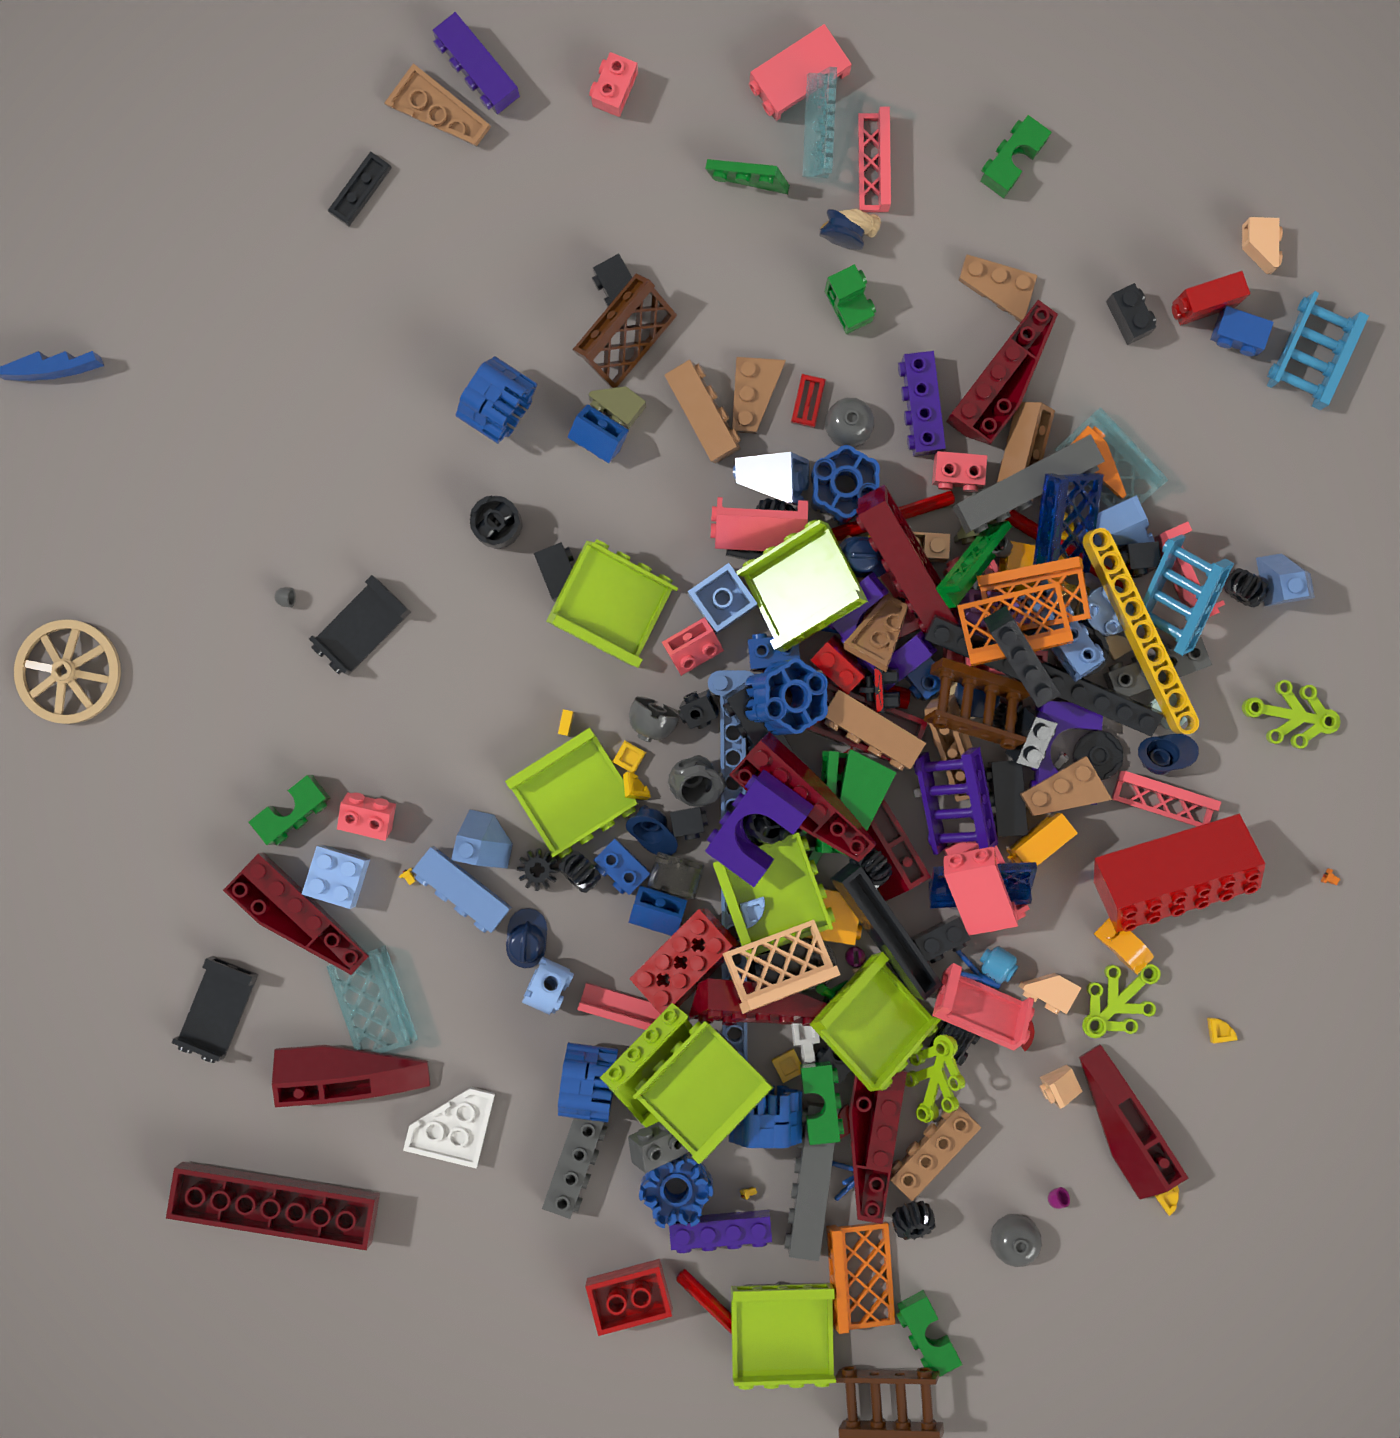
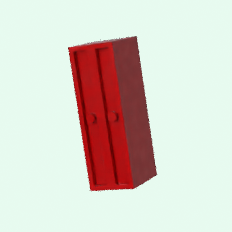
(1178, 873)

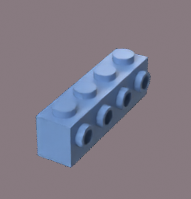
(1081, 655)
(461, 889)

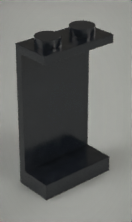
(360, 627)
(216, 1010)

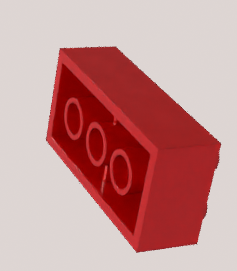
(669, 961)

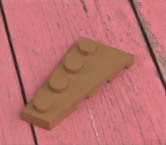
(432, 104)

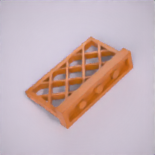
(1037, 574)
(1038, 641)
(839, 1276)

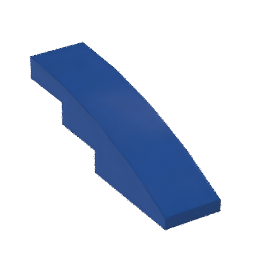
(40, 367)

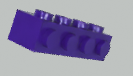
(476, 63)
(923, 403)
(722, 1230)

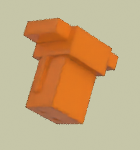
(1330, 877)

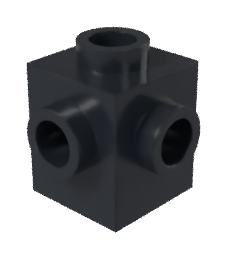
(698, 709)

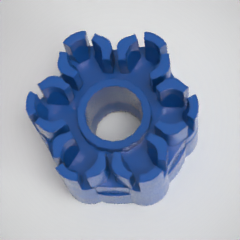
(493, 397)
(843, 462)
(769, 701)
(581, 1089)
(773, 1122)
(677, 1207)

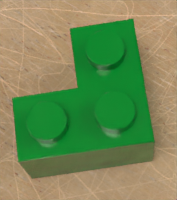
(847, 298)

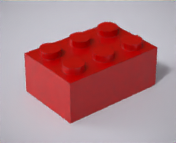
(629, 1297)

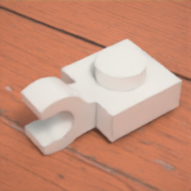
(805, 1037)

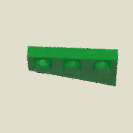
(753, 175)

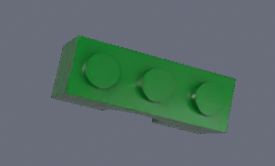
(1026, 139)
(308, 798)
(823, 1126)
(918, 1314)

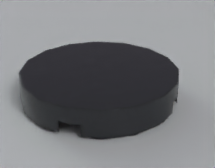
(1102, 751)

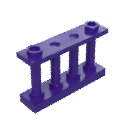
(975, 788)

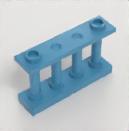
(1332, 370)
(1206, 594)

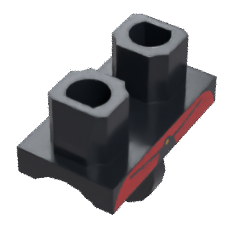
(884, 699)

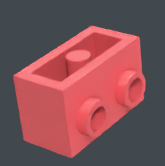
(613, 84)
(959, 468)
(690, 648)
(366, 816)

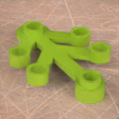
(1296, 715)
(1117, 1003)
(944, 1049)

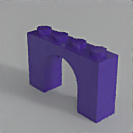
(906, 657)
(1068, 717)
(764, 797)

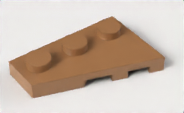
(1001, 284)
(753, 389)
(878, 633)
(1066, 789)

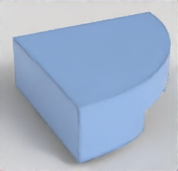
(752, 911)

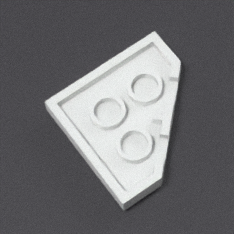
(454, 1129)

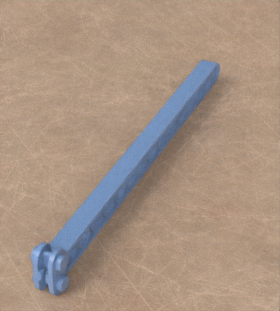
(720, 684)

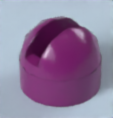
(849, 956)
(1059, 1198)

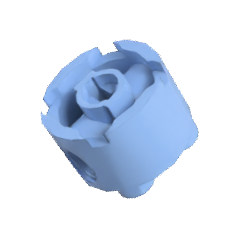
(1102, 613)
(541, 998)

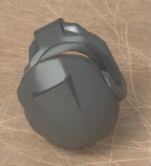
(693, 778)

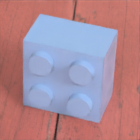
(722, 598)
(335, 876)

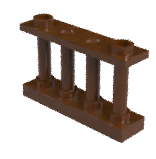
(993, 686)
(878, 1427)

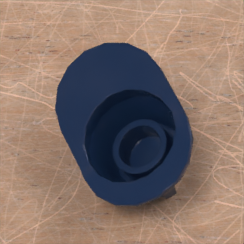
(862, 557)
(1167, 753)
(651, 831)
(526, 938)

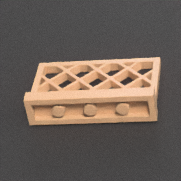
(782, 988)

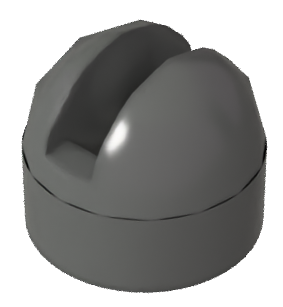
(1005, 546)
(285, 597)

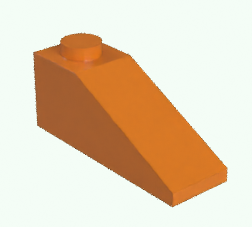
(1111, 476)

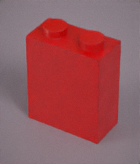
(1210, 298)
(839, 665)

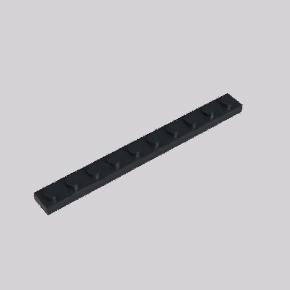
(1082, 692)

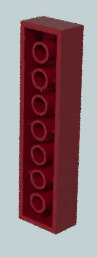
(273, 1205)

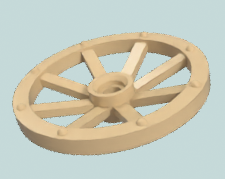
(73, 671)

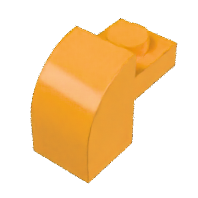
(1125, 946)

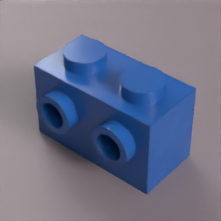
(1241, 331)
(598, 433)
(763, 654)
(922, 682)
(621, 867)
(657, 911)

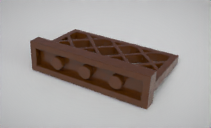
(615, 320)

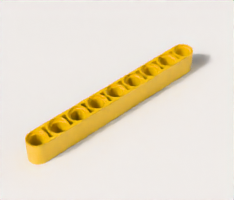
(1151, 637)

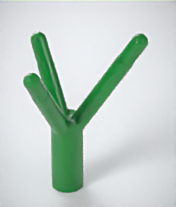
(827, 992)

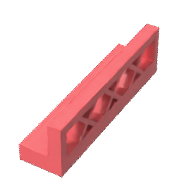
(883, 157)
(1166, 790)
(617, 1006)

